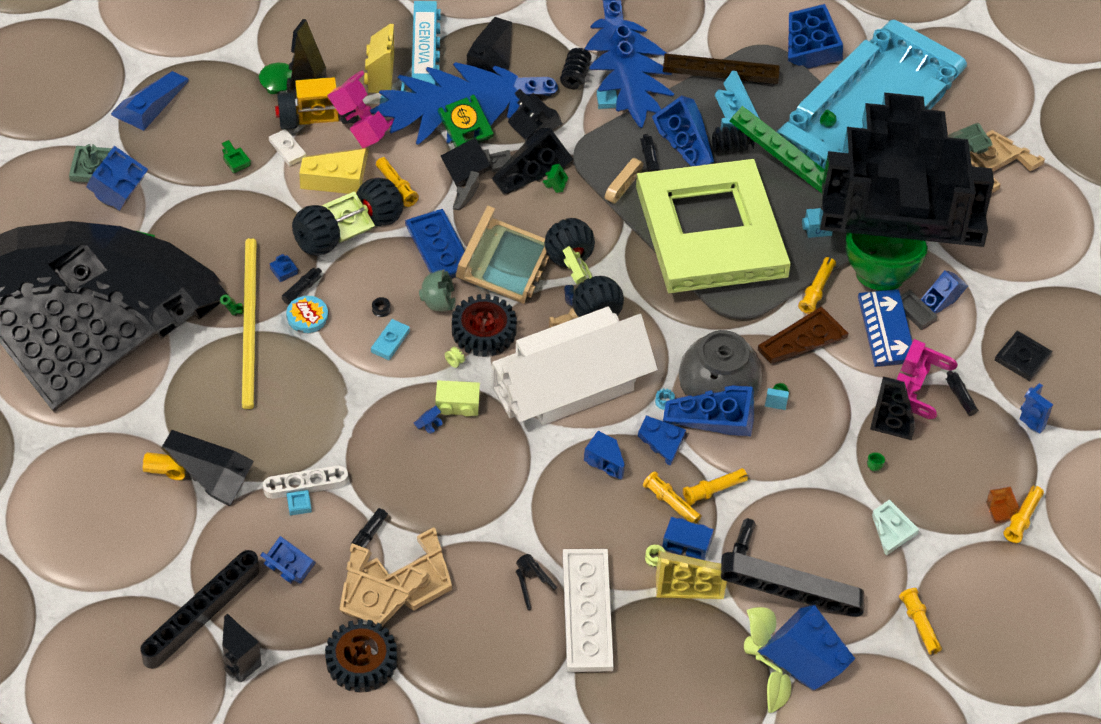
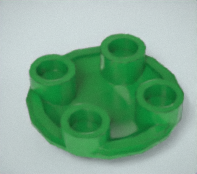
(275, 77)

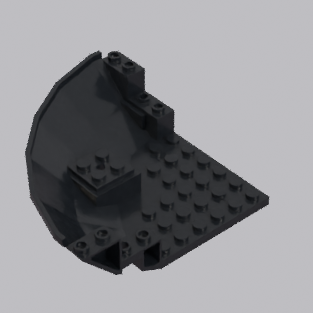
(77, 327)

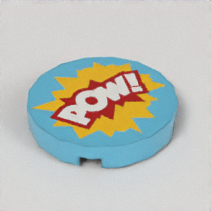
(307, 314)

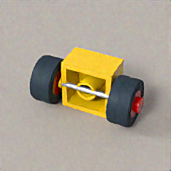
(312, 104)

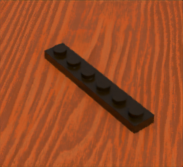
(720, 68)

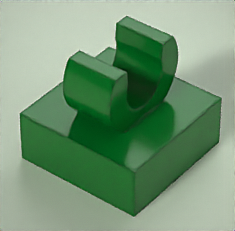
(556, 178)

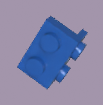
(1035, 409)
(289, 560)

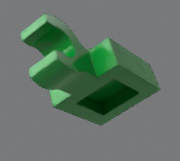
(235, 159)

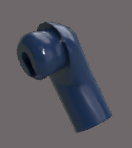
(569, 291)

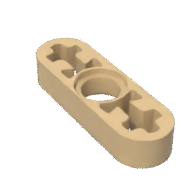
(624, 180)

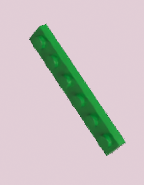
(779, 147)

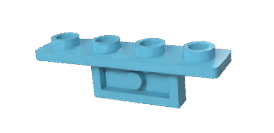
(735, 96)

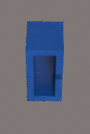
(686, 534)

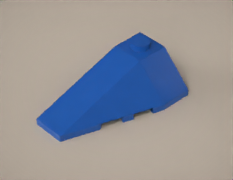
(148, 102)
(685, 130)
(721, 412)

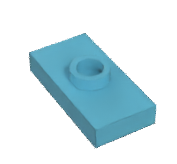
(390, 339)

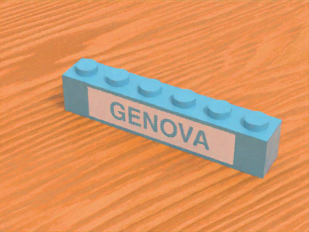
(425, 40)

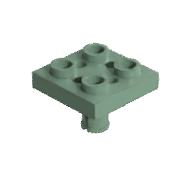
(89, 158)

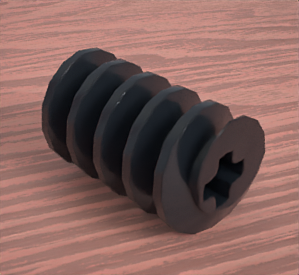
(575, 68)
(730, 138)

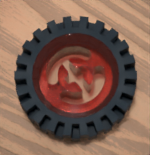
(469, 320)

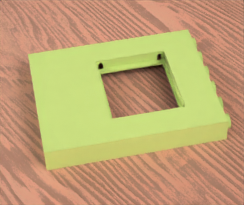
(719, 255)

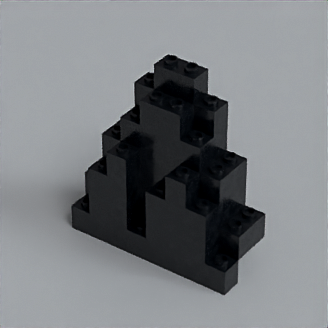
(906, 178)

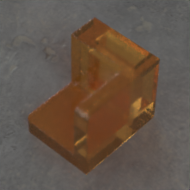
(1002, 504)

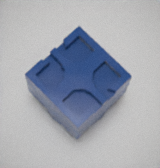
(116, 178)

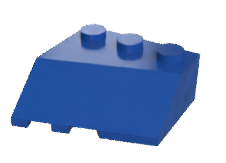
(813, 38)
(808, 648)

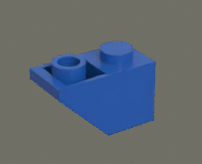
(944, 291)
(605, 454)

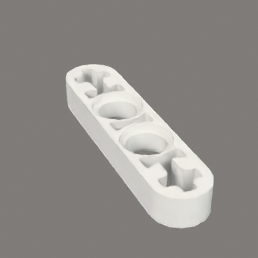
(304, 478)

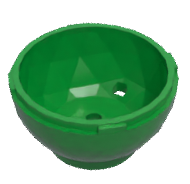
(890, 265)

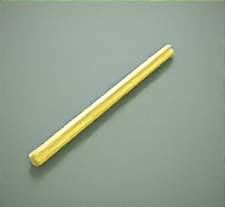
(249, 324)

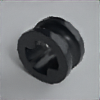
(381, 301)

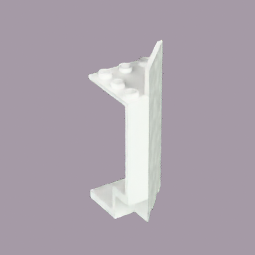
(573, 366)

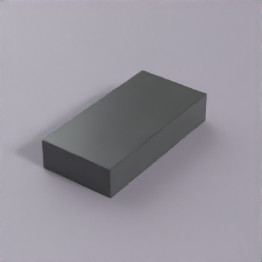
(917, 310)

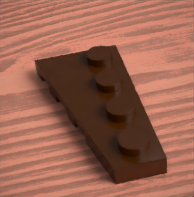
(803, 336)

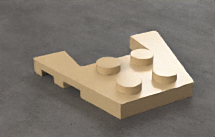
(1002, 153)
(432, 563)
(374, 598)

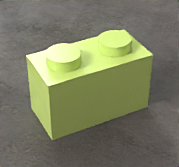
(458, 397)

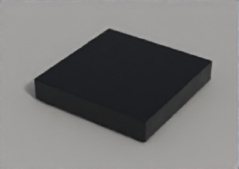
(465, 159)
(1023, 355)

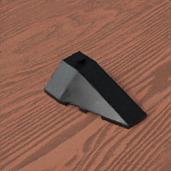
(492, 46)
(532, 161)

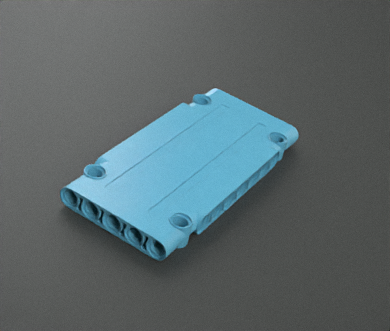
(891, 62)

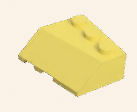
(380, 60)
(334, 171)
(688, 578)

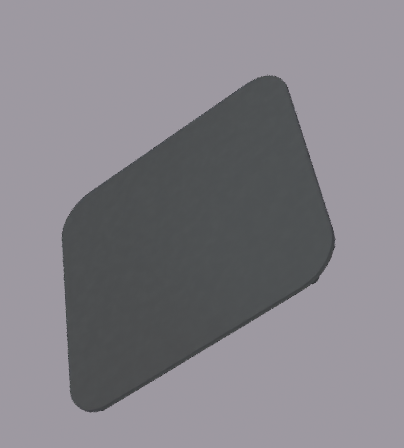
(609, 148)

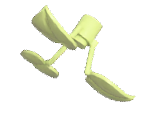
(761, 627)

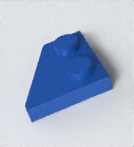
(662, 437)

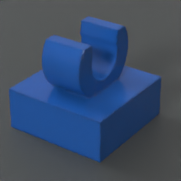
(283, 268)
(427, 418)

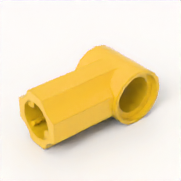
(163, 465)

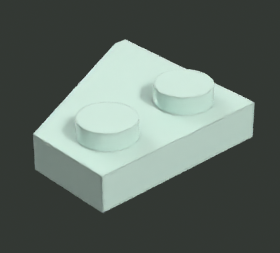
(892, 527)

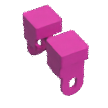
(350, 97)
(918, 365)

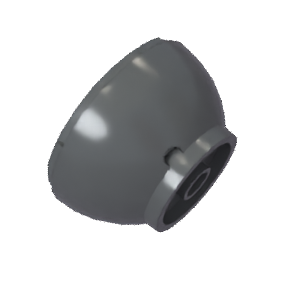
(706, 357)

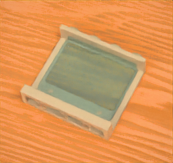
(503, 258)

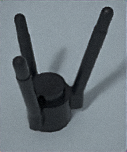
(530, 568)

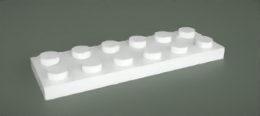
(587, 610)

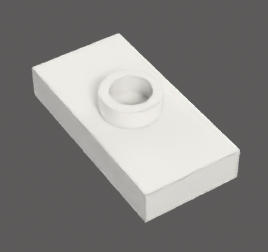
(287, 147)

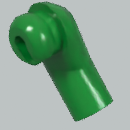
(231, 305)

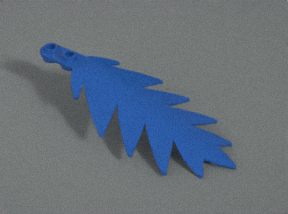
(629, 66)
(490, 90)

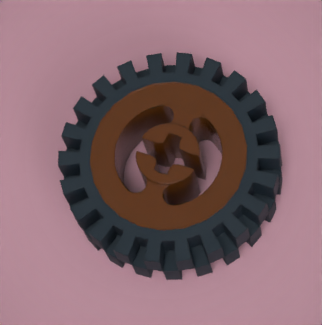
(352, 642)

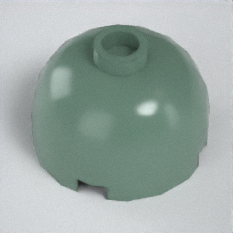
(437, 291)

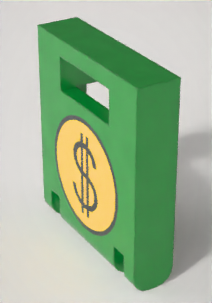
(464, 118)

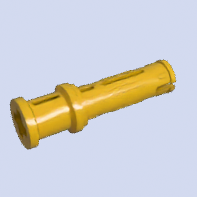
(402, 185)
(814, 292)
(706, 489)
(665, 492)
(1021, 520)
(917, 612)

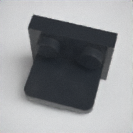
(532, 115)

